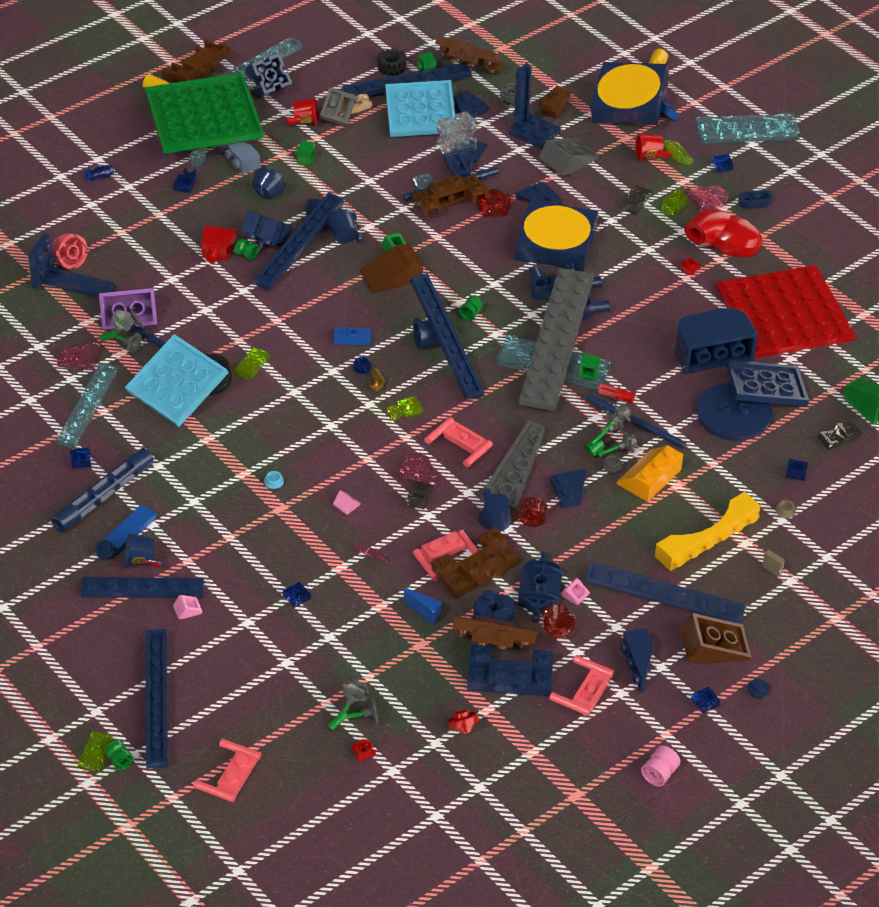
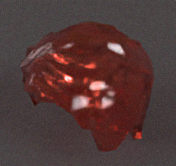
(558, 621)

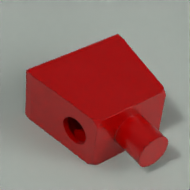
(218, 243)

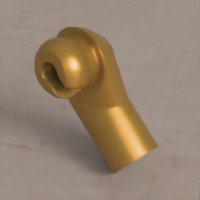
(378, 380)

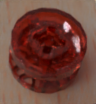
(533, 513)

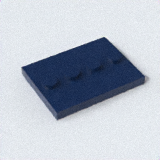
(767, 383)

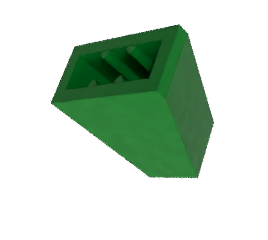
(864, 398)

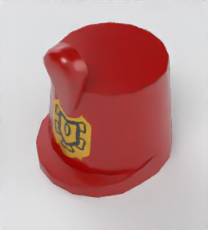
(304, 112)
(650, 147)

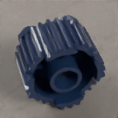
(494, 606)

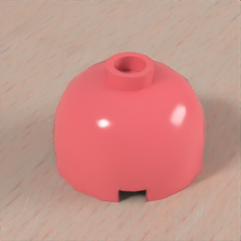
(69, 250)

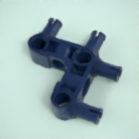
(543, 286)

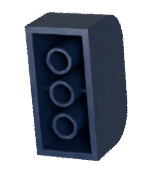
(713, 338)

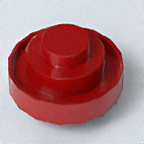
(463, 721)

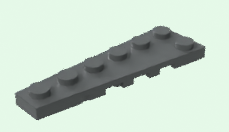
(517, 464)

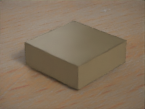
(773, 563)

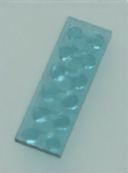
(747, 128)
(518, 352)

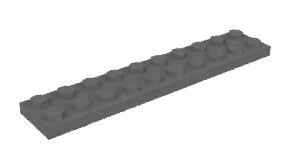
(556, 340)

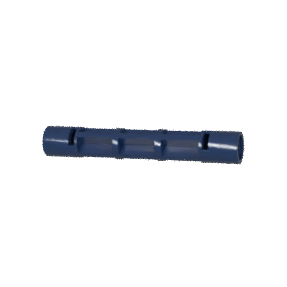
(102, 490)

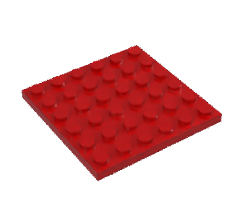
(788, 310)

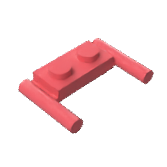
(463, 438)
(450, 544)
(590, 690)
(234, 774)

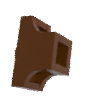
(554, 102)

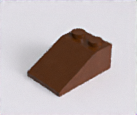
(392, 269)
(714, 640)

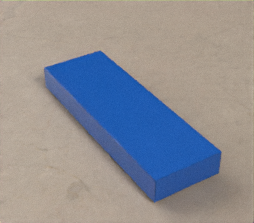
(133, 524)

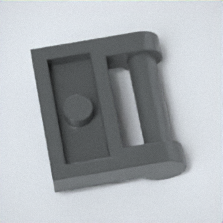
(333, 105)

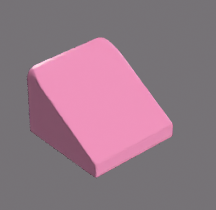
(575, 592)
(187, 607)

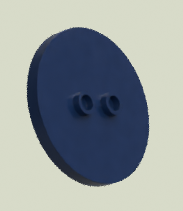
(732, 418)

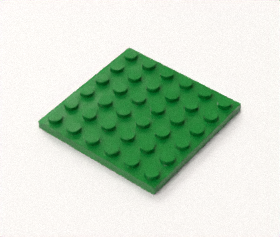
(203, 113)

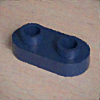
(755, 198)

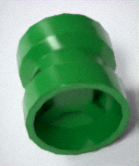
(246, 249)
(470, 308)
(119, 755)

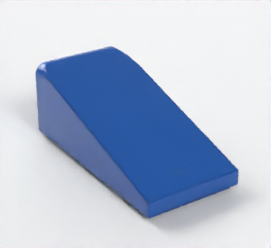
(423, 605)

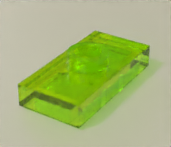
(678, 152)
(252, 363)
(94, 751)

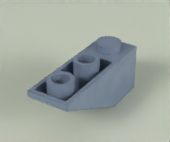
(242, 156)

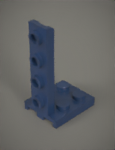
(526, 125)
(43, 272)

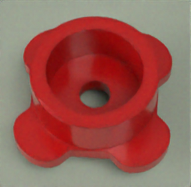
(690, 266)
(366, 745)

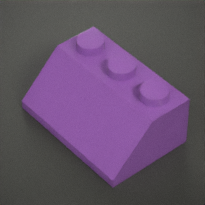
(141, 302)

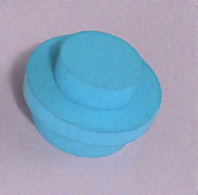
(274, 480)

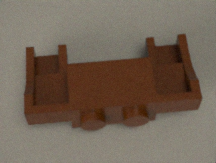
(473, 55)
(199, 64)
(449, 192)
(478, 568)
(494, 631)

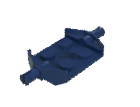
(537, 596)

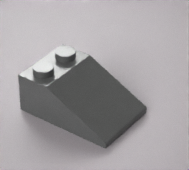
(567, 155)

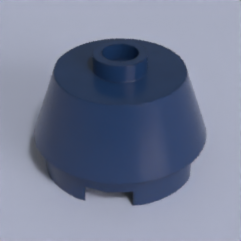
(267, 182)

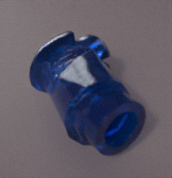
(99, 172)

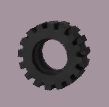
(391, 62)

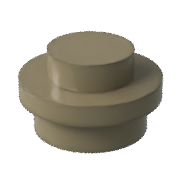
(785, 509)

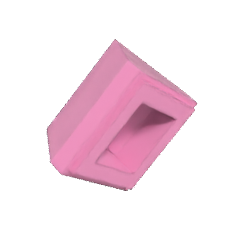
(345, 502)

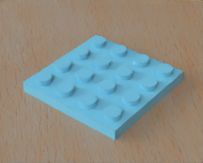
(418, 106)
(176, 380)

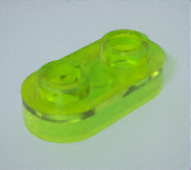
(674, 202)

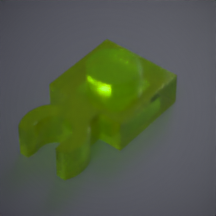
(407, 407)

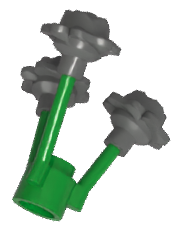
(614, 422)

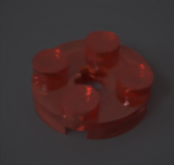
(499, 208)

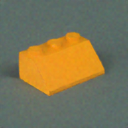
(652, 472)

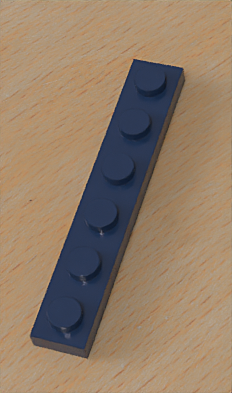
(141, 587)

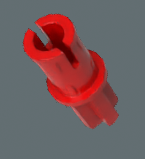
(616, 393)

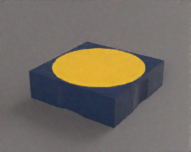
(629, 93)
(556, 235)

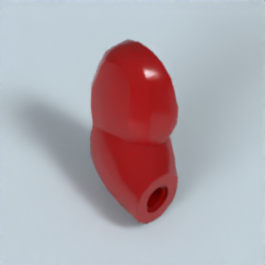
(724, 232)

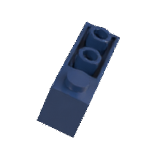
(638, 651)

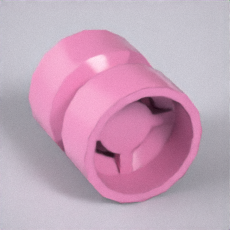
(660, 766)

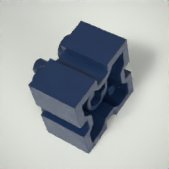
(268, 75)
(265, 229)

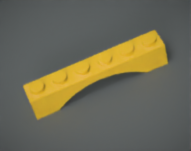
(679, 549)

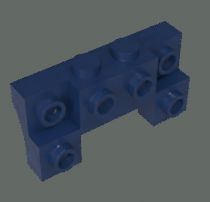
(510, 676)

